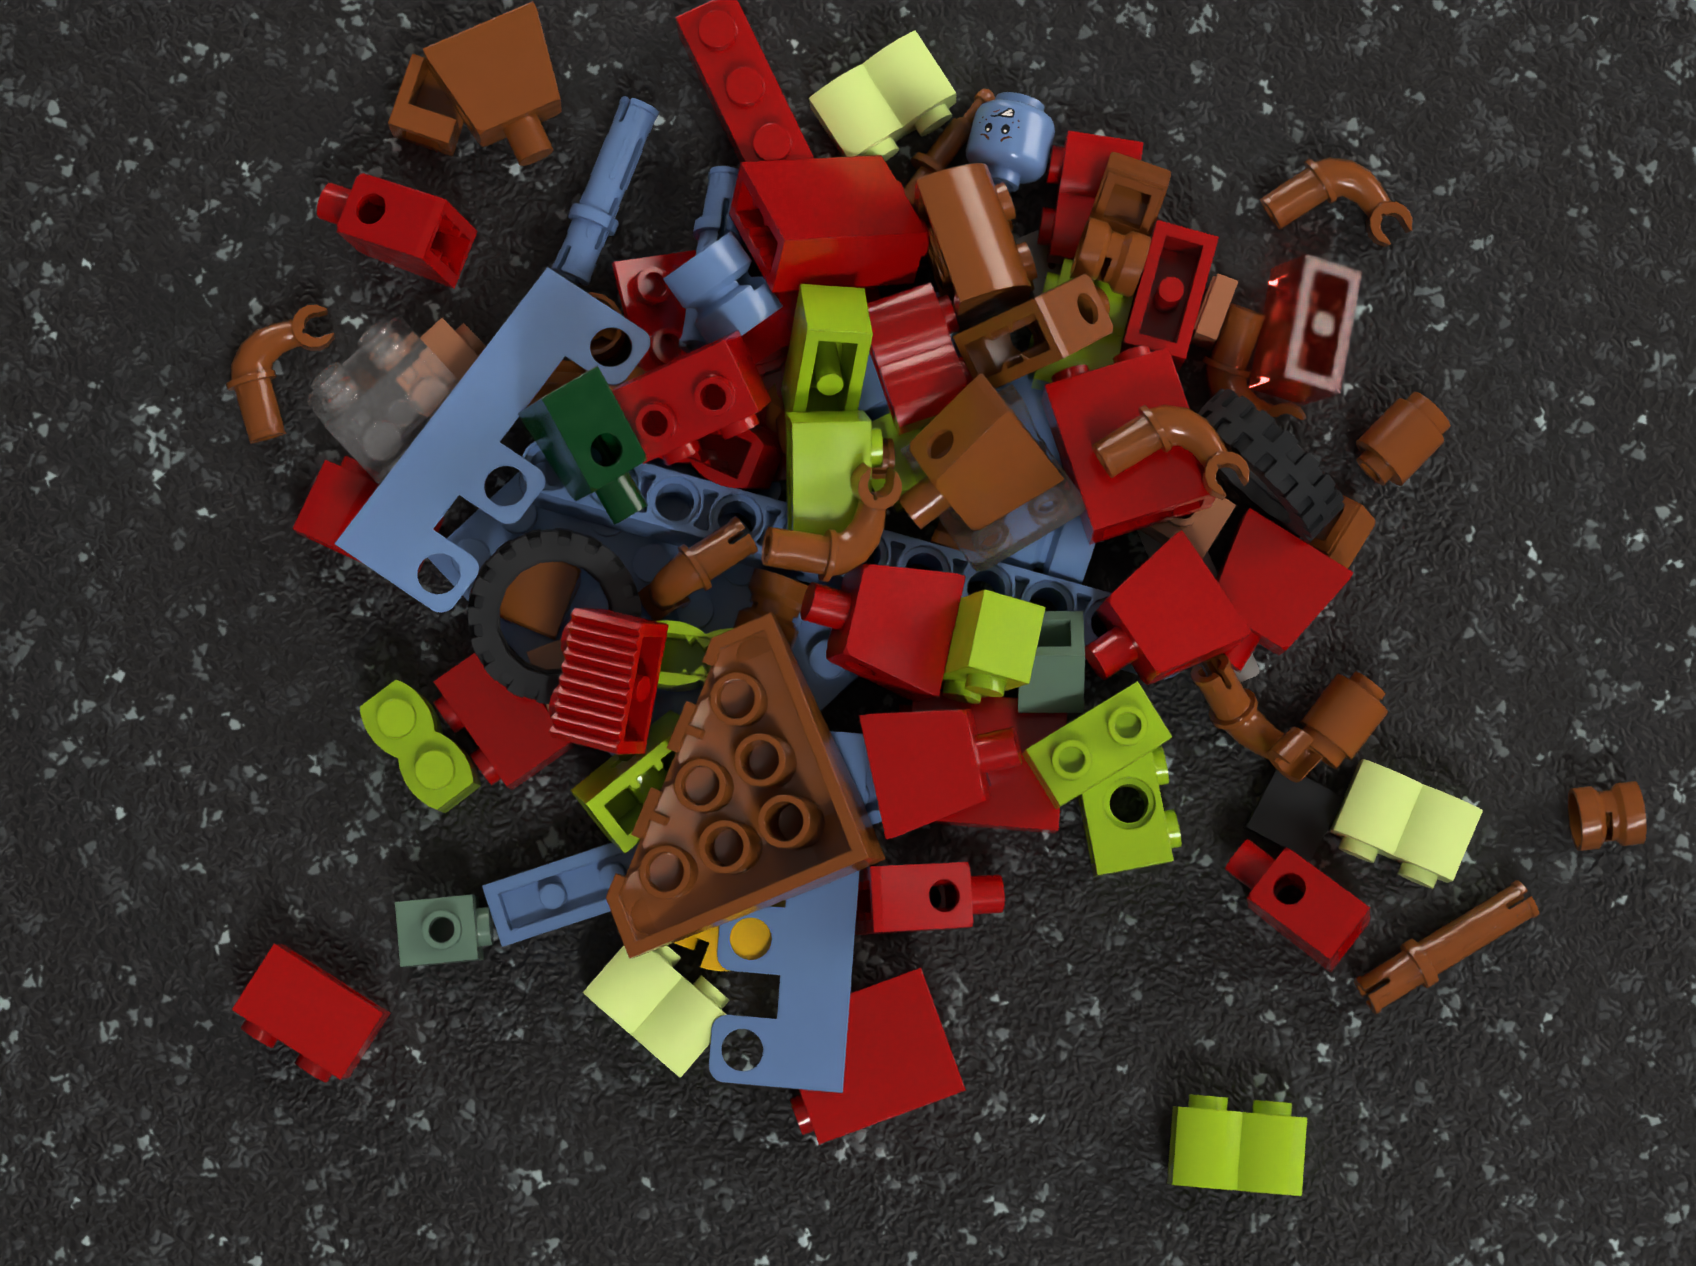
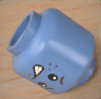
(1011, 139)

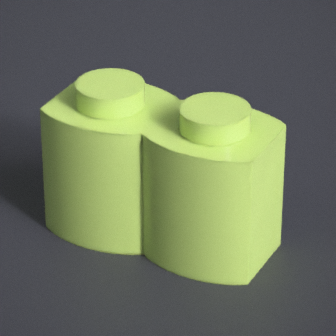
(885, 100)
(1404, 822)
(659, 1005)

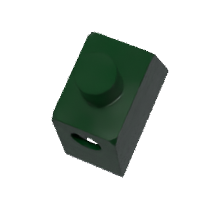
(584, 417)

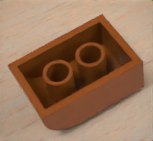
(973, 242)

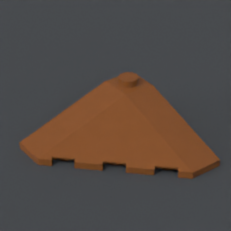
(749, 802)

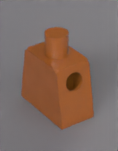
(501, 81)
(1060, 323)
(977, 461)

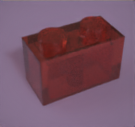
(1305, 330)

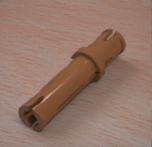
(1424, 960)

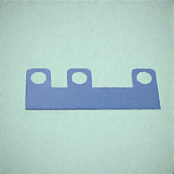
(465, 435)
(814, 960)

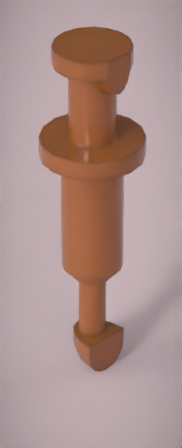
(946, 145)

